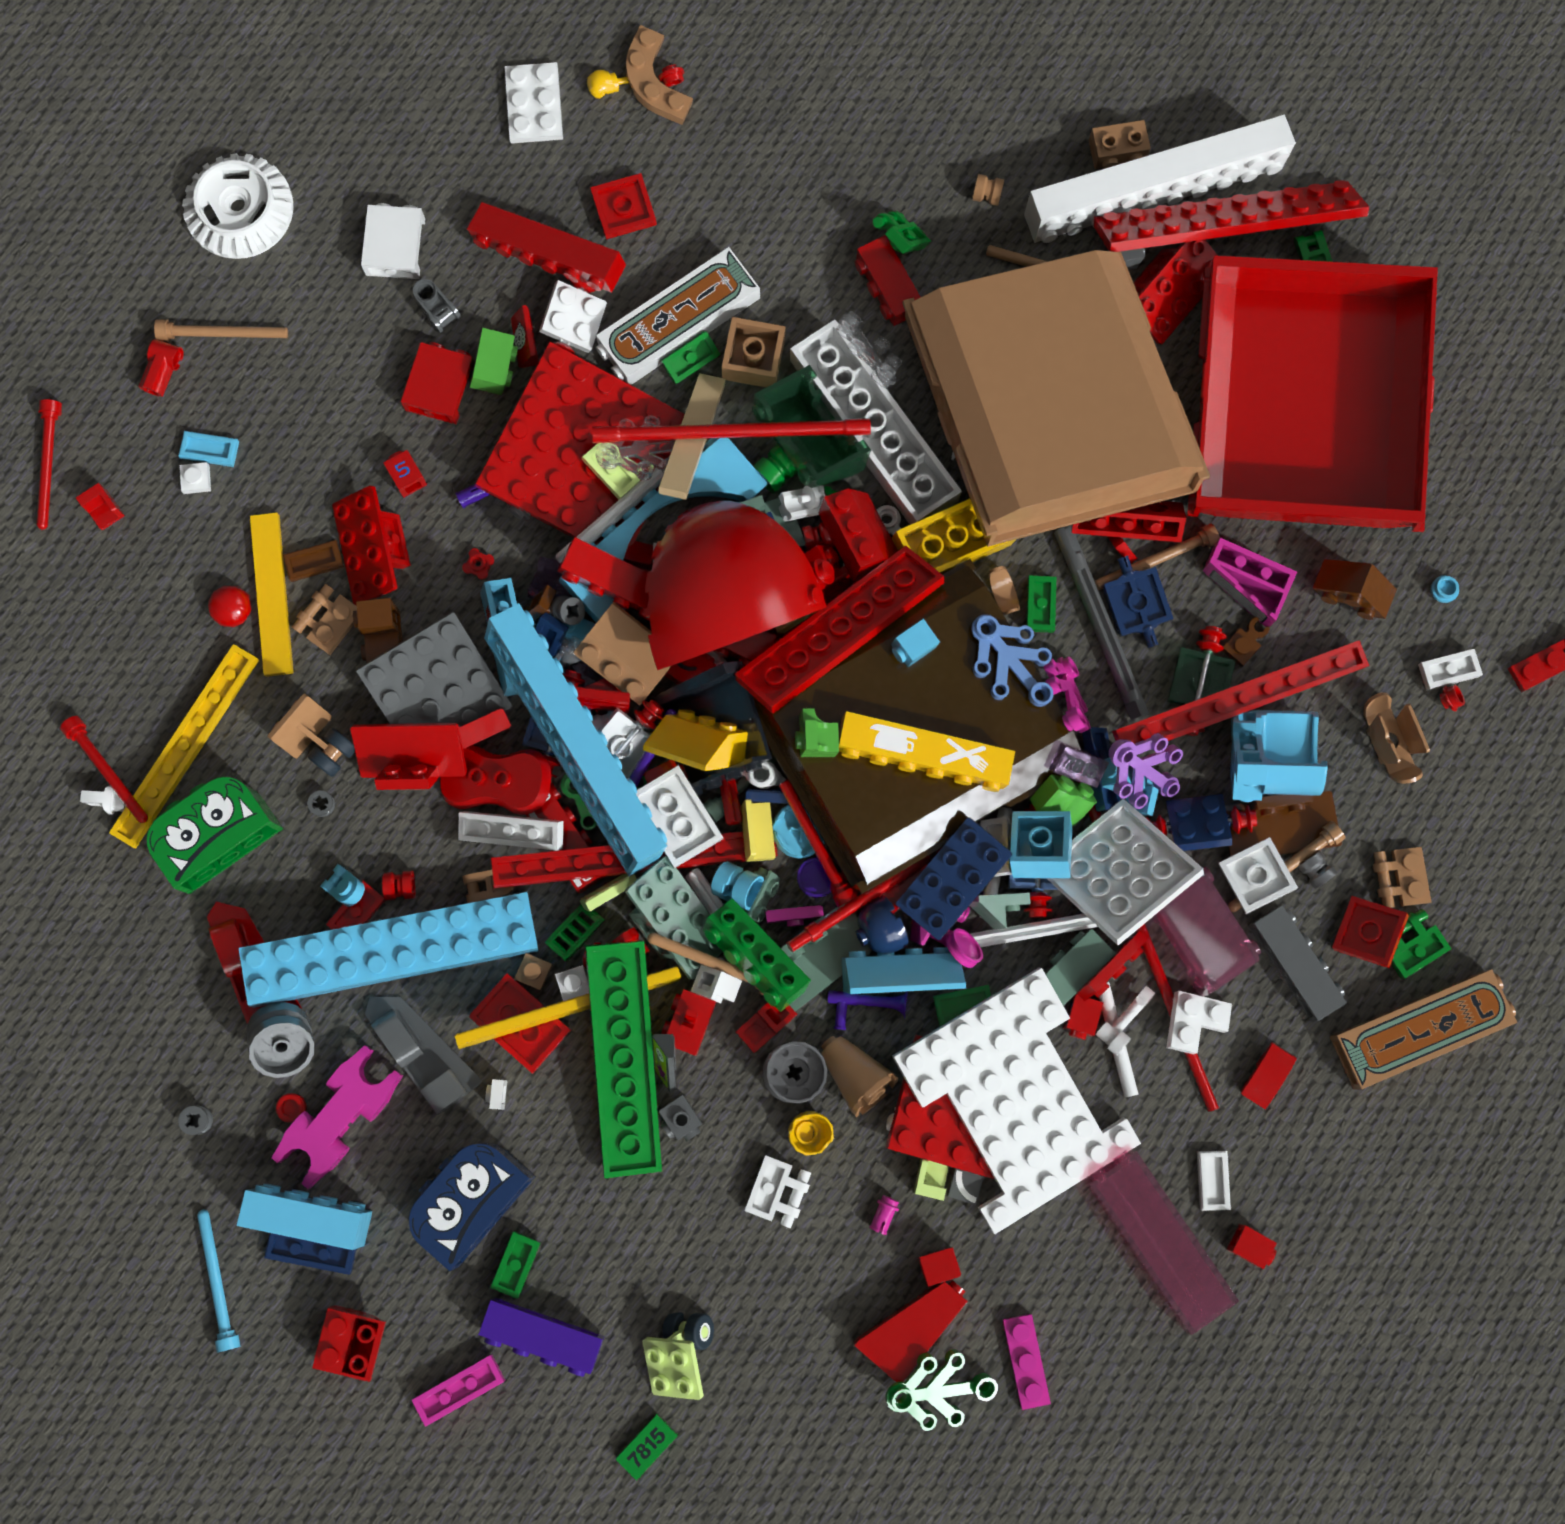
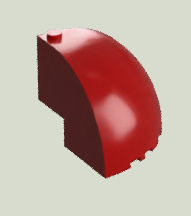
(723, 579)

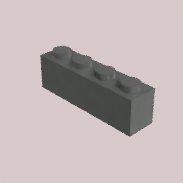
(1297, 963)

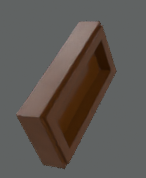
(313, 560)

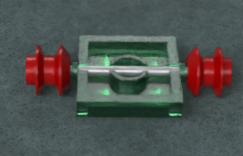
(1202, 672)

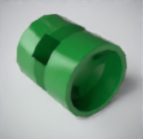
(775, 469)

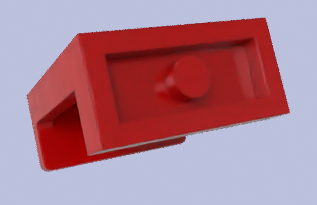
(437, 382)

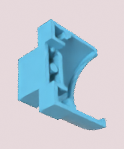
(1275, 754)

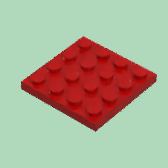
(934, 1133)

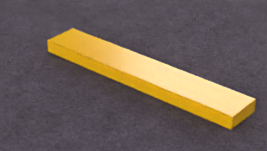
(271, 594)

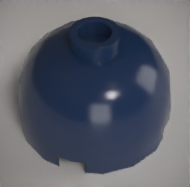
(880, 927)

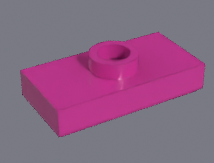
(794, 916)

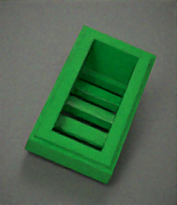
(565, 954)

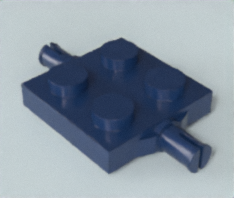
(1137, 602)

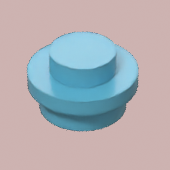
(1445, 589)

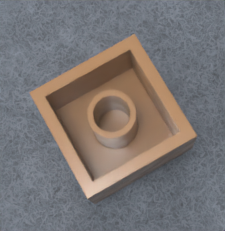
(753, 352)

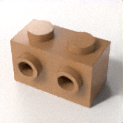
(1118, 144)

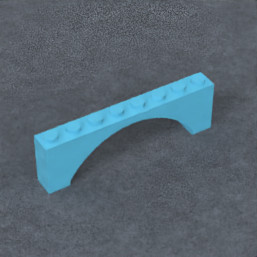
(720, 473)

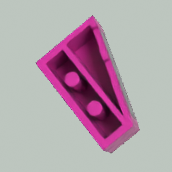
(1250, 579)

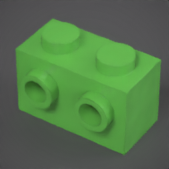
(492, 361)

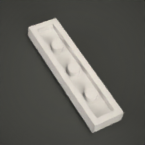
(511, 830)

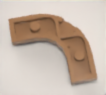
(645, 84)

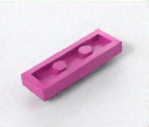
(1026, 1361)
(458, 1390)

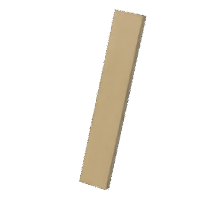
(687, 452)

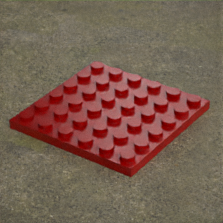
(543, 444)

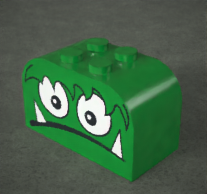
(209, 832)

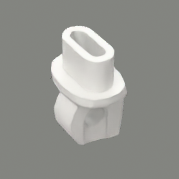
(107, 799)

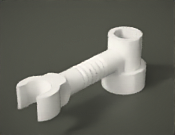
(1114, 1034)

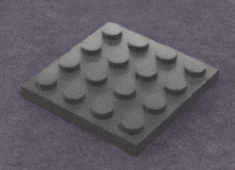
(433, 678)

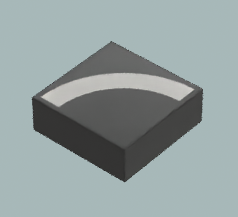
(965, 1186)

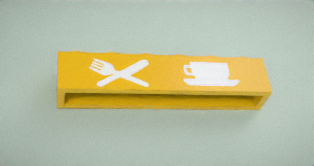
(925, 751)

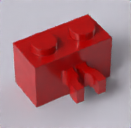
(689, 1021)

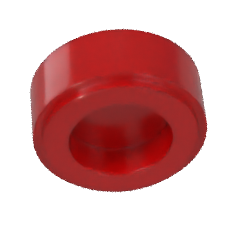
(290, 1107)

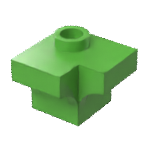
(815, 736)

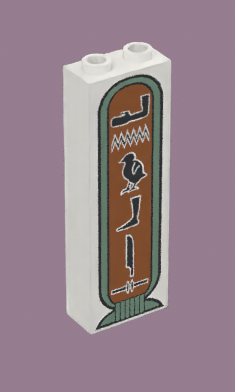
(677, 315)

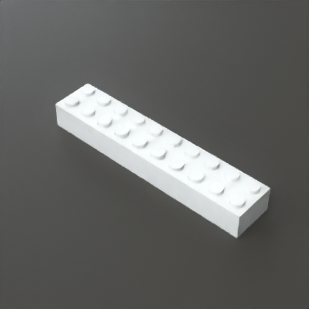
(1160, 178)

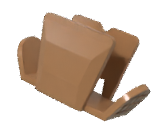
(1407, 730)

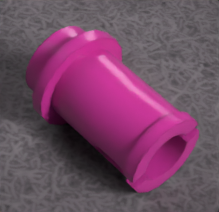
(884, 1214)

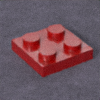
(623, 206)
(1370, 931)

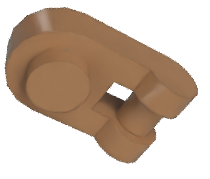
(475, 895)

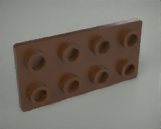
(1287, 820)

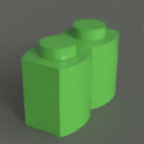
(1063, 794)

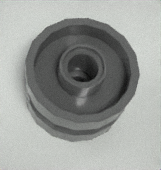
(280, 1040)

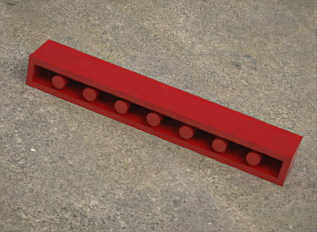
(626, 585)

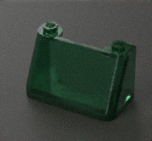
(815, 457)

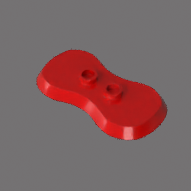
(511, 781)

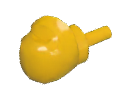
(603, 82)

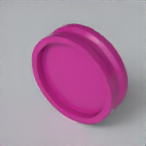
(964, 948)

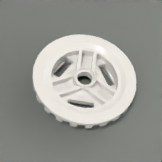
(235, 234)

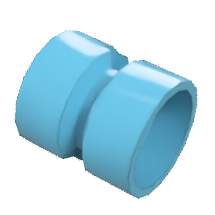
(733, 882)

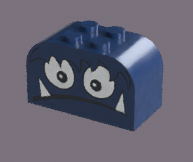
(466, 1201)

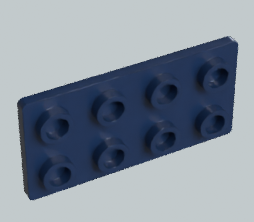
(954, 878)

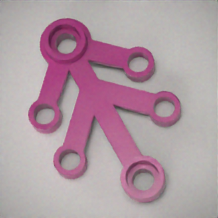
(1067, 671)

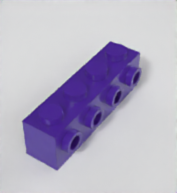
(541, 1336)

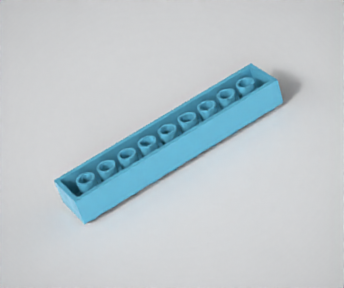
(574, 739)
(387, 950)

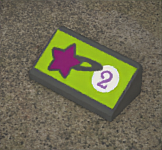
(665, 1059)

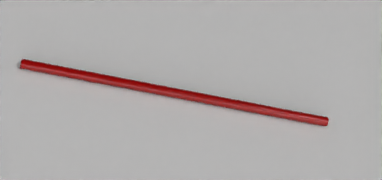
(1168, 997)

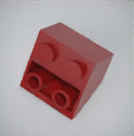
(349, 1343)

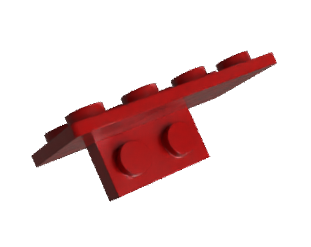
(1173, 285)
(370, 544)
(408, 754)

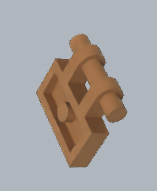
(334, 623)
(1409, 874)

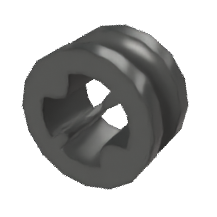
(317, 811)

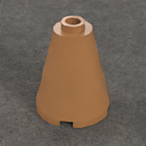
(856, 1074)

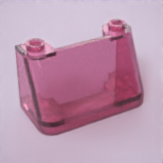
(1207, 936)

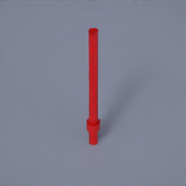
(815, 930)

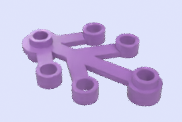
(1124, 754)

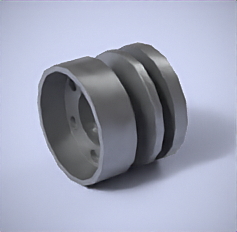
(810, 1078)

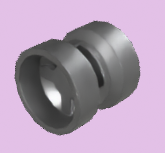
(1315, 863)

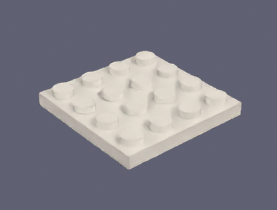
(1125, 871)

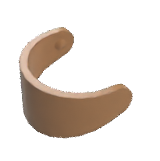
(1003, 590)

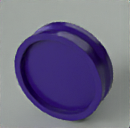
(813, 879)

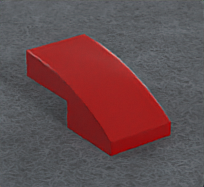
(764, 1026)
(1269, 1075)

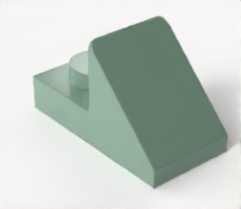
(994, 907)

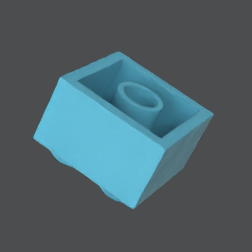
(1041, 844)

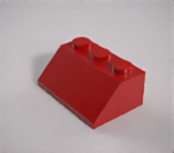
(856, 531)

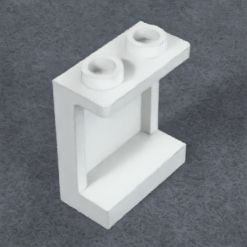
(392, 241)

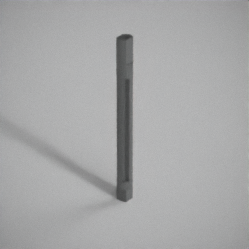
(1101, 623)

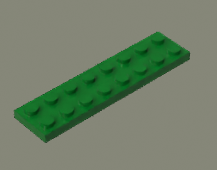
(623, 1058)

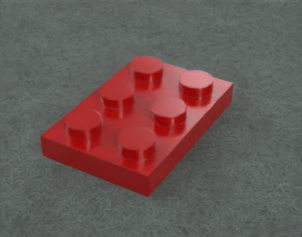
(528, 1045)

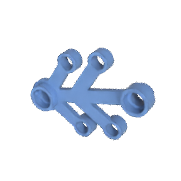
(1009, 657)

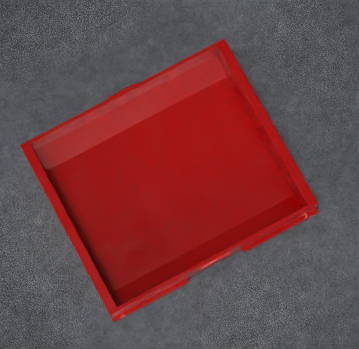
(1316, 391)

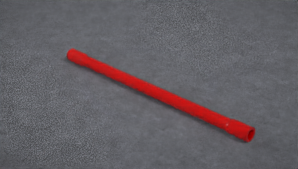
(615, 434)

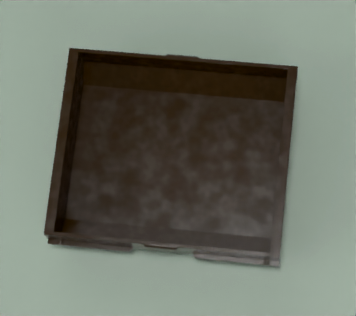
(891, 818)

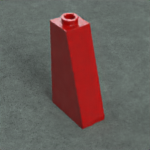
(911, 1330)

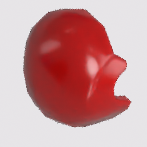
(229, 606)

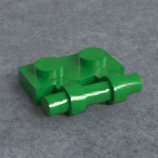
(904, 236)
(1421, 949)

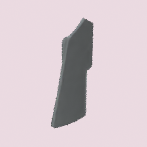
(425, 1057)

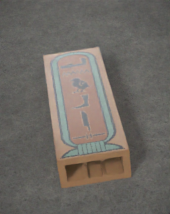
(1424, 1029)

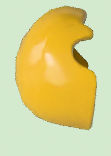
(801, 1133)

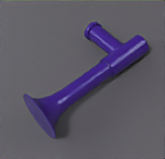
(843, 999)

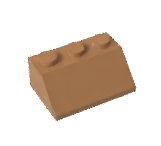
(621, 653)

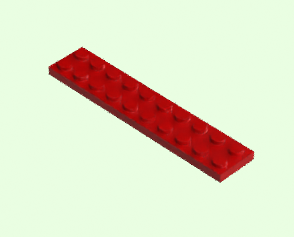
(1230, 216)

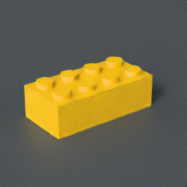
(947, 538)

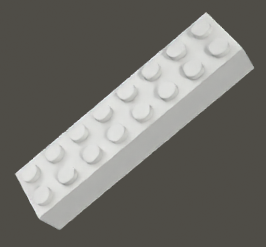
(898, 452)

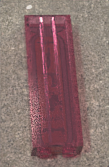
(1161, 1241)

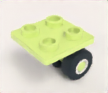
(673, 1360)

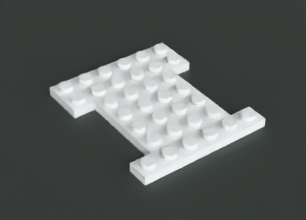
(1015, 1097)

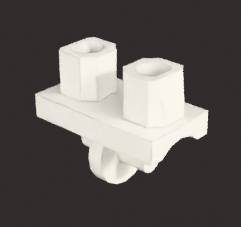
(801, 503)

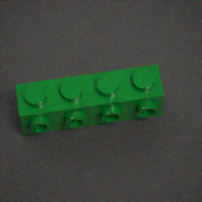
(756, 955)

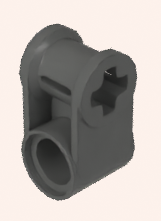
(437, 308)

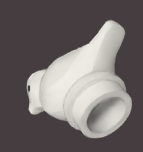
(765, 777)

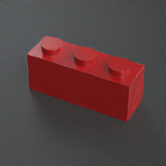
(886, 278)

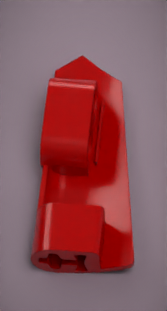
(229, 931)

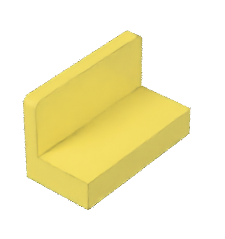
(757, 831)

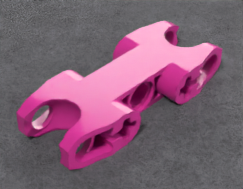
(322, 1134)

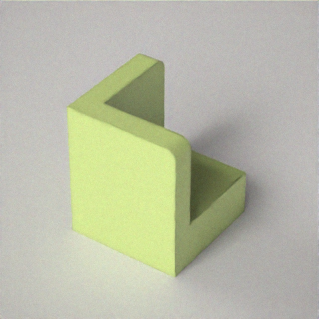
(931, 1179)

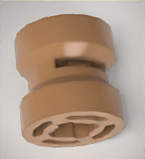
(988, 189)

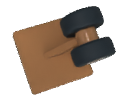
(302, 726)

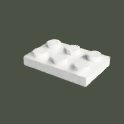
(533, 102)
(680, 816)

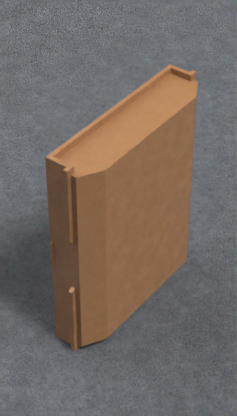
(1054, 395)

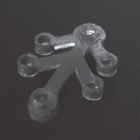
(883, 373)
(612, 454)

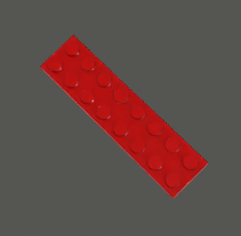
(839, 629)

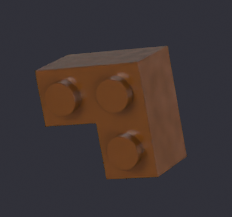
(1356, 585)
(380, 624)

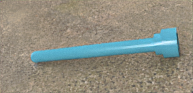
(226, 1338)

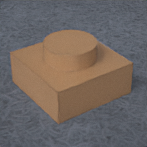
(533, 971)

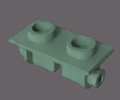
(768, 889)

